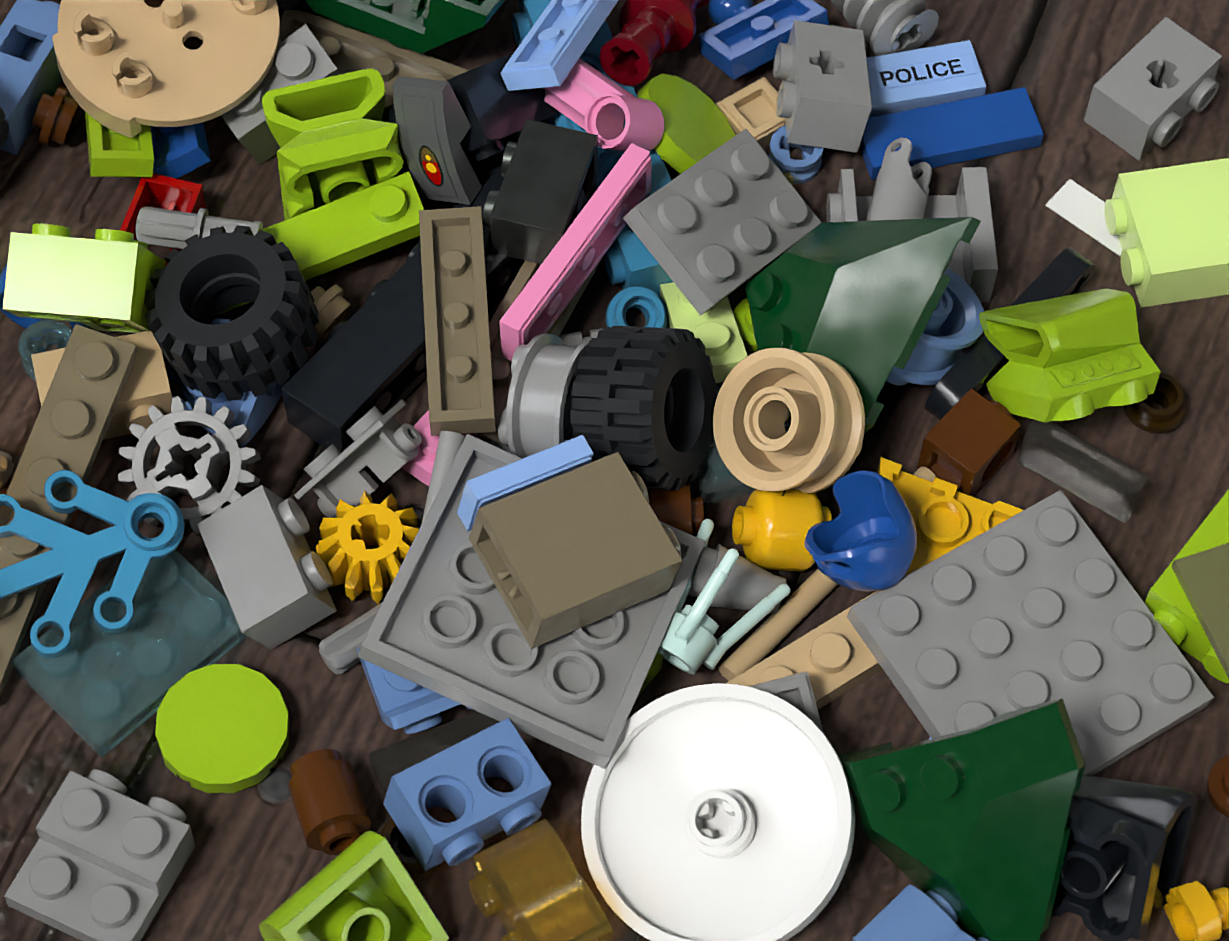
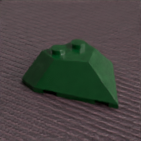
(857, 294)
(977, 815)

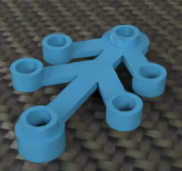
(77, 554)

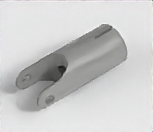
(897, 190)

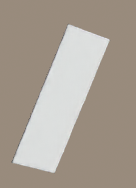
(1084, 212)

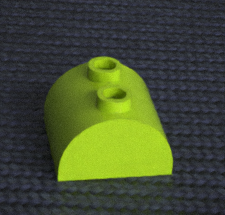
(356, 898)

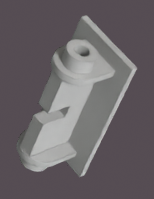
(377, 443)

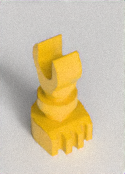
(1196, 912)

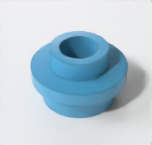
(639, 298)

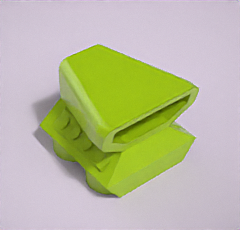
(331, 138)
(1069, 355)

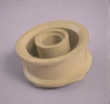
(823, 429)

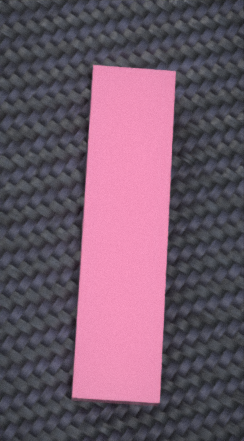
(577, 251)

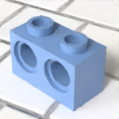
(458, 783)

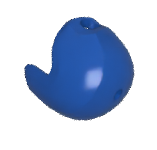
(870, 538)

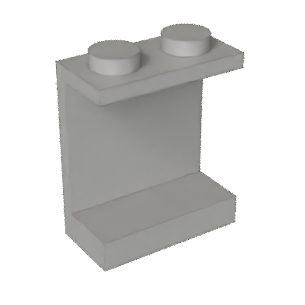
(971, 261)

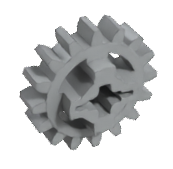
(210, 451)

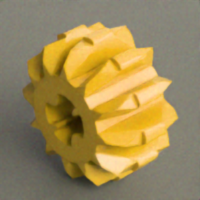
(365, 526)

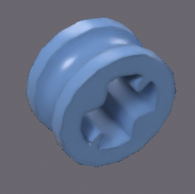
(801, 170)

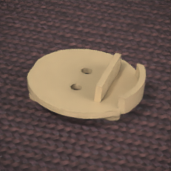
(132, 66)

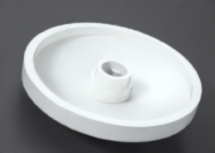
(718, 818)

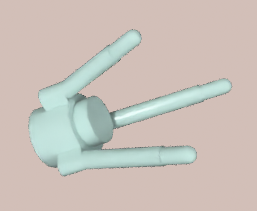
(690, 633)

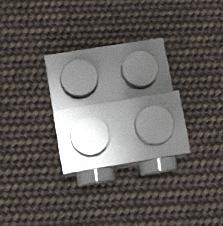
(101, 860)

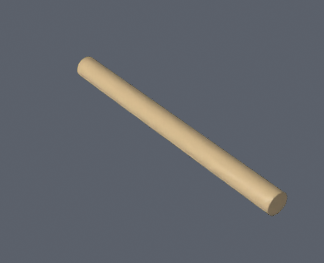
(788, 616)

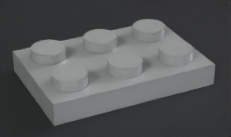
(722, 221)

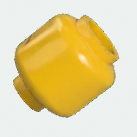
(775, 528)

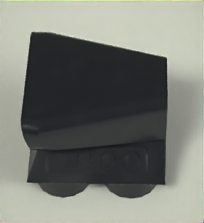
(1123, 854)

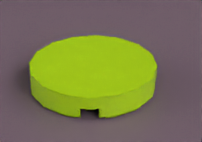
(691, 121)
(222, 728)

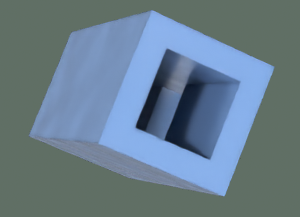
(26, 65)

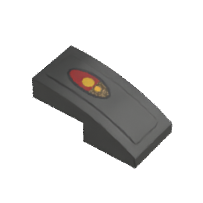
(430, 135)

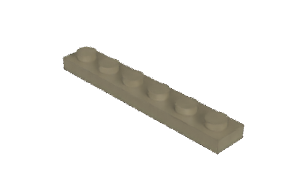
(62, 439)

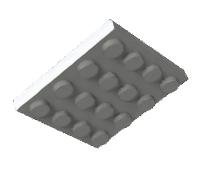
(1026, 622)
(457, 637)

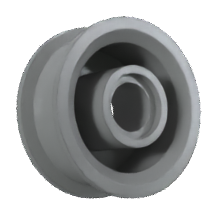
(540, 395)

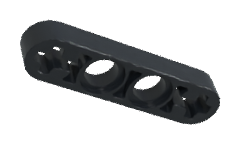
(1062, 277)

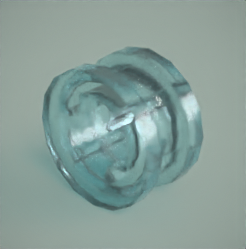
(37, 337)

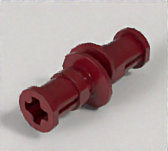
(645, 34)

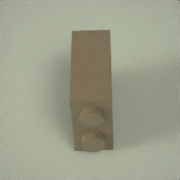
(575, 549)

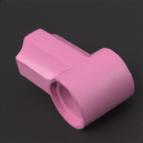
(601, 109)

